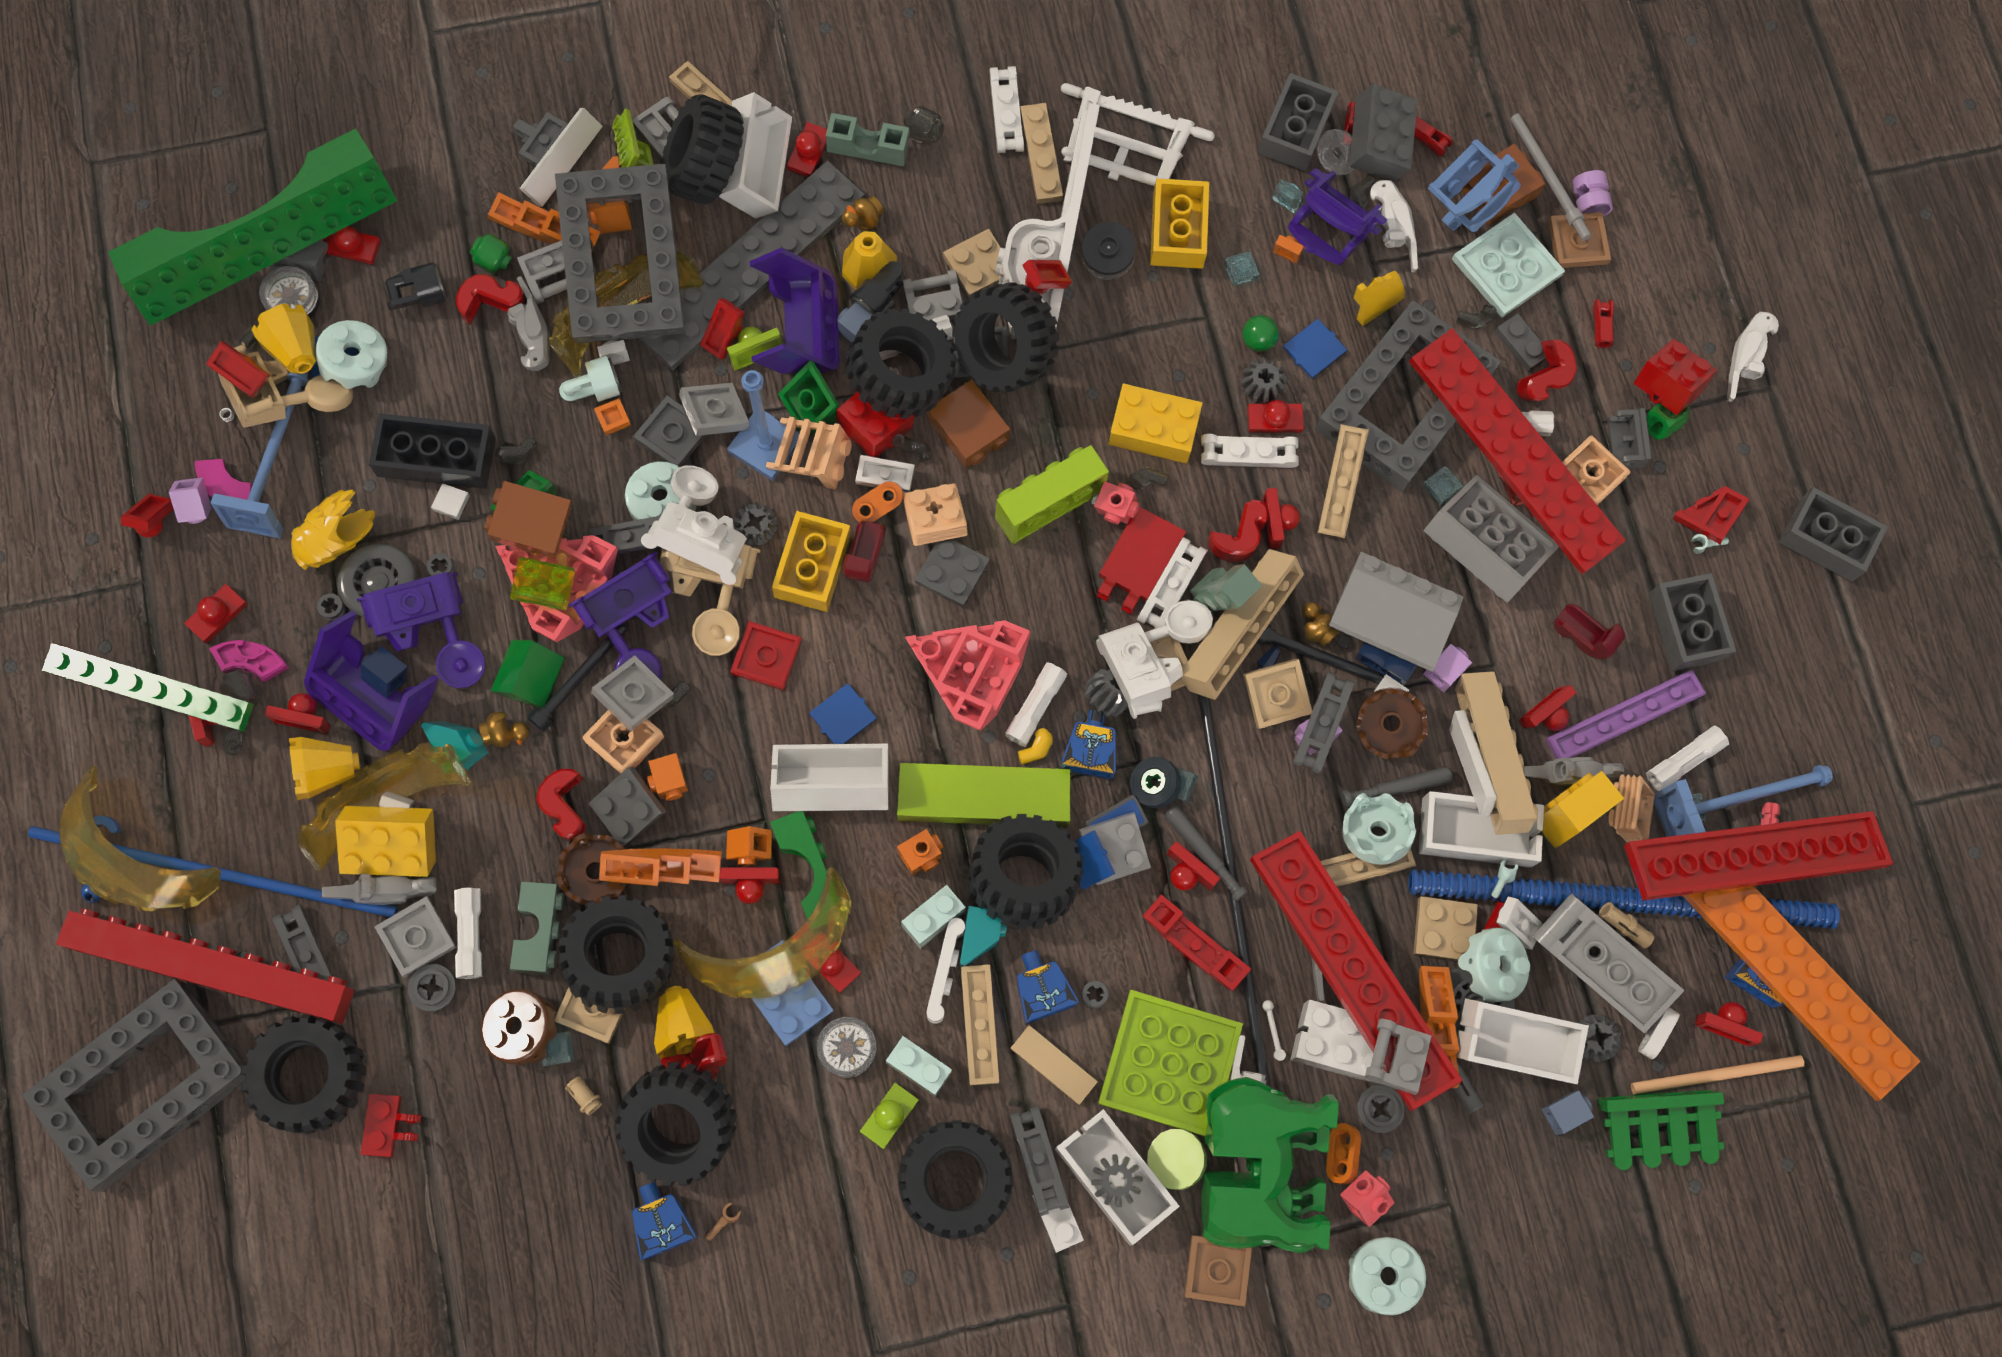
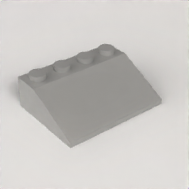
(1491, 538)
(1396, 611)

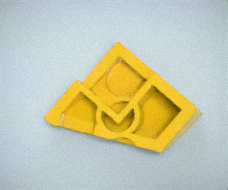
(1378, 296)

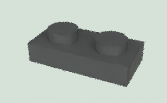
(1521, 342)

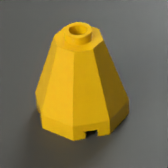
(865, 258)
(287, 337)
(320, 765)
(679, 1023)

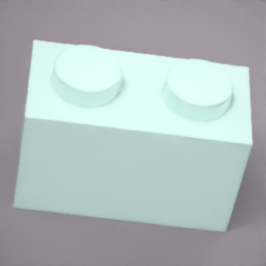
(933, 916)
(918, 1066)

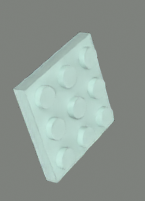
(1508, 265)

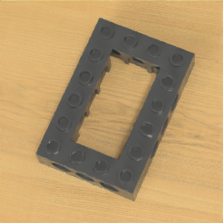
(630, 321)
(1382, 453)
(106, 1162)

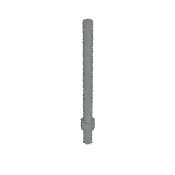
(1573, 215)

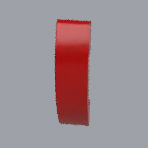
(1195, 944)

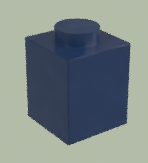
(383, 672)

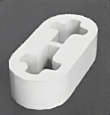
(1658, 1034)

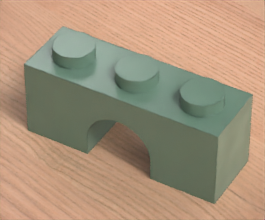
(849, 139)
(1226, 589)
(538, 953)

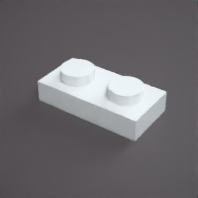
(876, 471)
(1520, 921)
(1061, 1226)

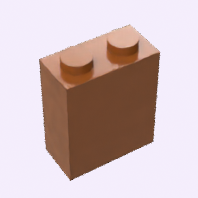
(1529, 178)
(969, 424)
(528, 519)

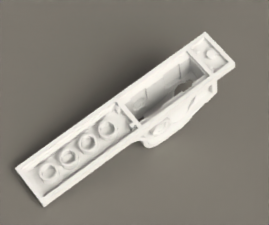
(1051, 239)

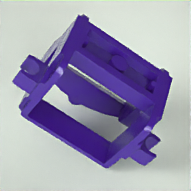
(1337, 211)

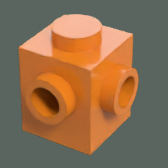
(667, 777)
(748, 845)
(921, 852)

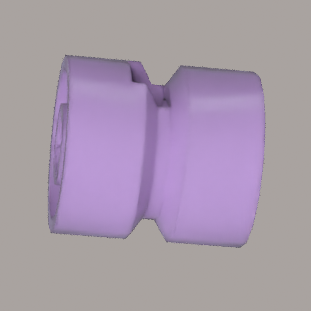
(1592, 192)

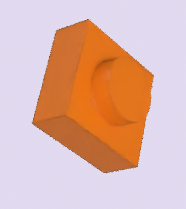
(1288, 248)
(612, 417)

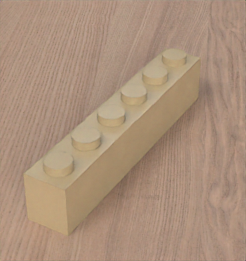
(1241, 628)
(1482, 701)

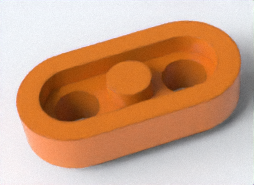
(877, 503)
(1343, 1154)

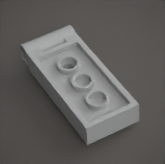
(1617, 972)

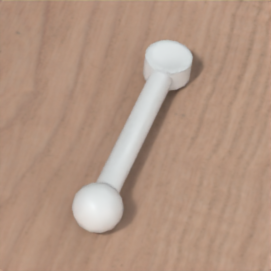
(1279, 1054)

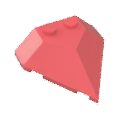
(593, 566)
(973, 667)

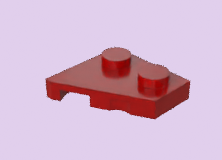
(1714, 514)

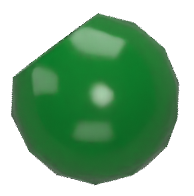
(1260, 333)

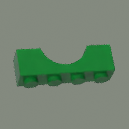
(796, 838)

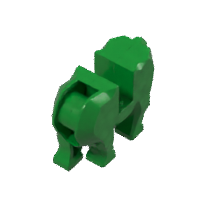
(1260, 1205)

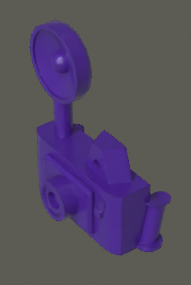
(624, 597)
(419, 603)

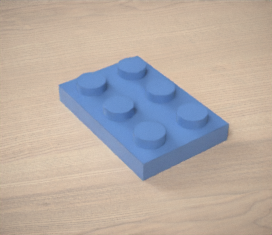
(794, 1011)

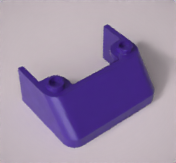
(809, 313)
(337, 684)

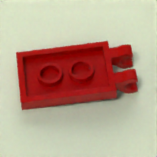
(1139, 558)

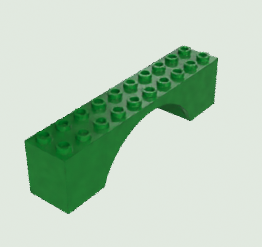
(177, 269)

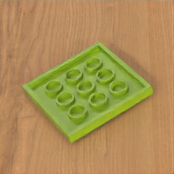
(1168, 1062)

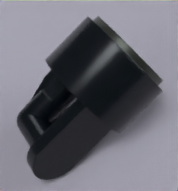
(427, 282)
(877, 293)

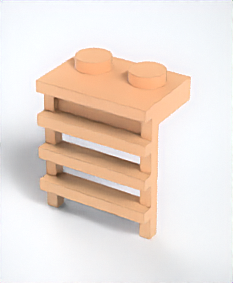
(826, 453)

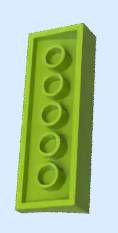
(981, 793)

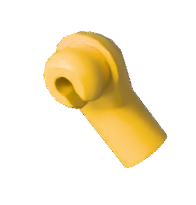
(1039, 748)

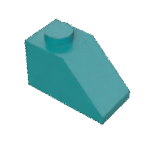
(464, 739)
(980, 935)

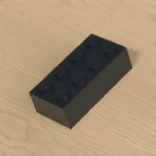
(432, 451)

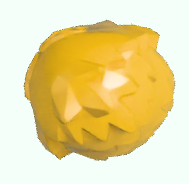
(327, 532)

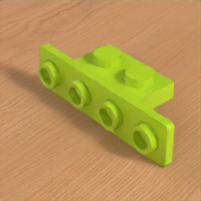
(630, 150)

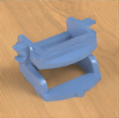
(1461, 172)

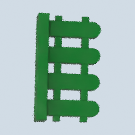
(1676, 1119)

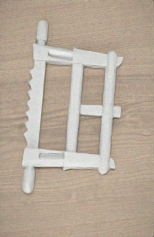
(1181, 127)

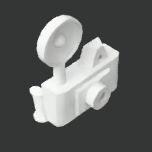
(697, 534)
(1134, 663)

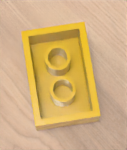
(1179, 223)
(1155, 423)
(811, 561)
(1578, 807)
(386, 841)

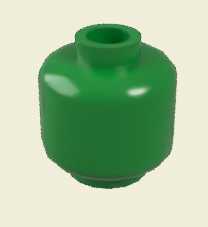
(491, 253)

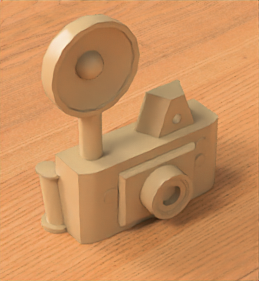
(270, 406)
(714, 630)

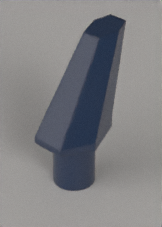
(1269, 658)

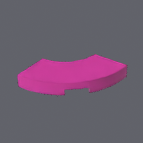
(219, 480)
(250, 656)

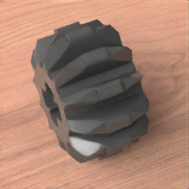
(1272, 377)
(1105, 693)
(1120, 1190)

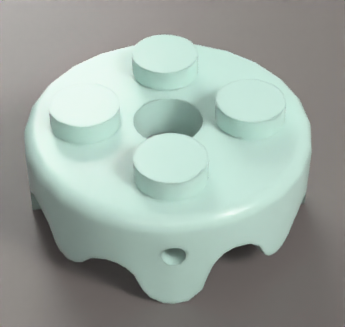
(346, 369)
(643, 485)
(1382, 812)
(1483, 963)
(1366, 1282)

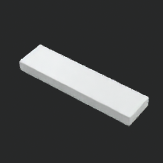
(561, 156)
(1472, 763)

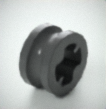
(442, 558)
(327, 599)
(1093, 1003)

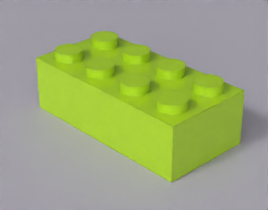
(1050, 493)

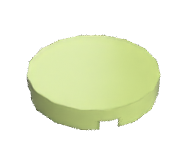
(1177, 1159)

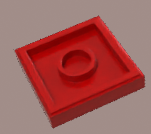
(766, 656)

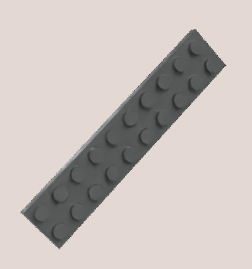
(796, 226)

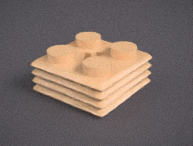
(1606, 468)
(935, 514)
(605, 741)
(1634, 813)

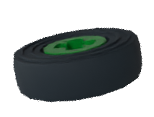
(1155, 768)

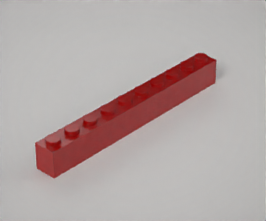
(206, 967)

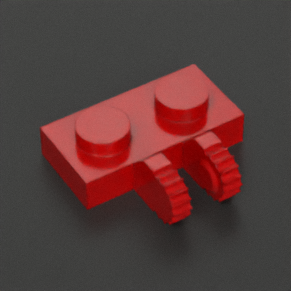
(382, 1125)

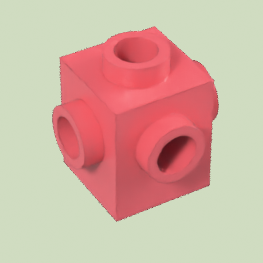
(1117, 503)
(1368, 1197)

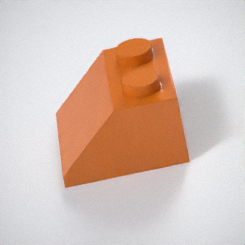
(613, 215)

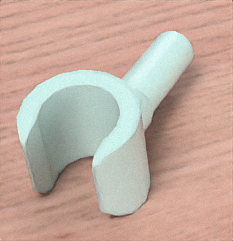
(1706, 543)
(1505, 876)

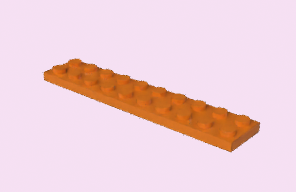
(1808, 987)

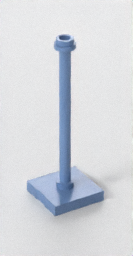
(764, 434)
(251, 514)
(1681, 815)

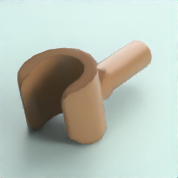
(722, 1222)

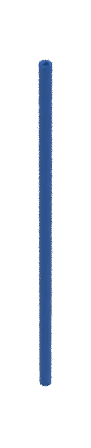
(230, 876)

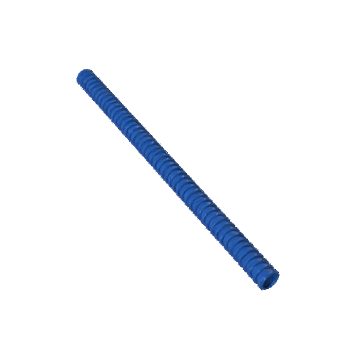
(1593, 896)

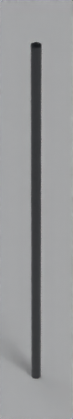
(1230, 865)

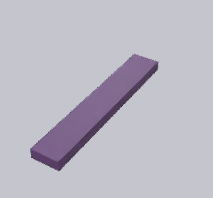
(1626, 716)

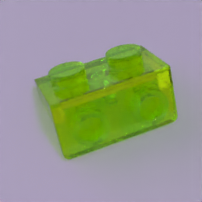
(542, 583)

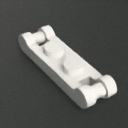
(1006, 110)
(1249, 451)
(1172, 583)
(948, 958)

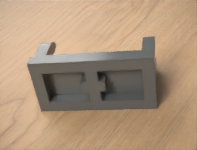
(310, 259)
(1630, 438)

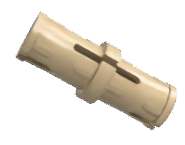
(1626, 925)

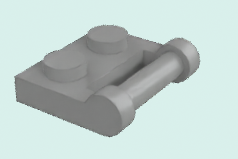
(653, 126)
(541, 265)
(934, 304)
(1407, 1060)

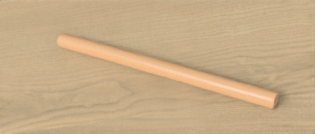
(1717, 1074)

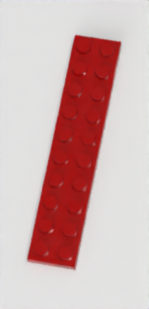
(1517, 451)
(1757, 855)
(1348, 957)

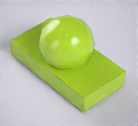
(750, 343)
(889, 1115)

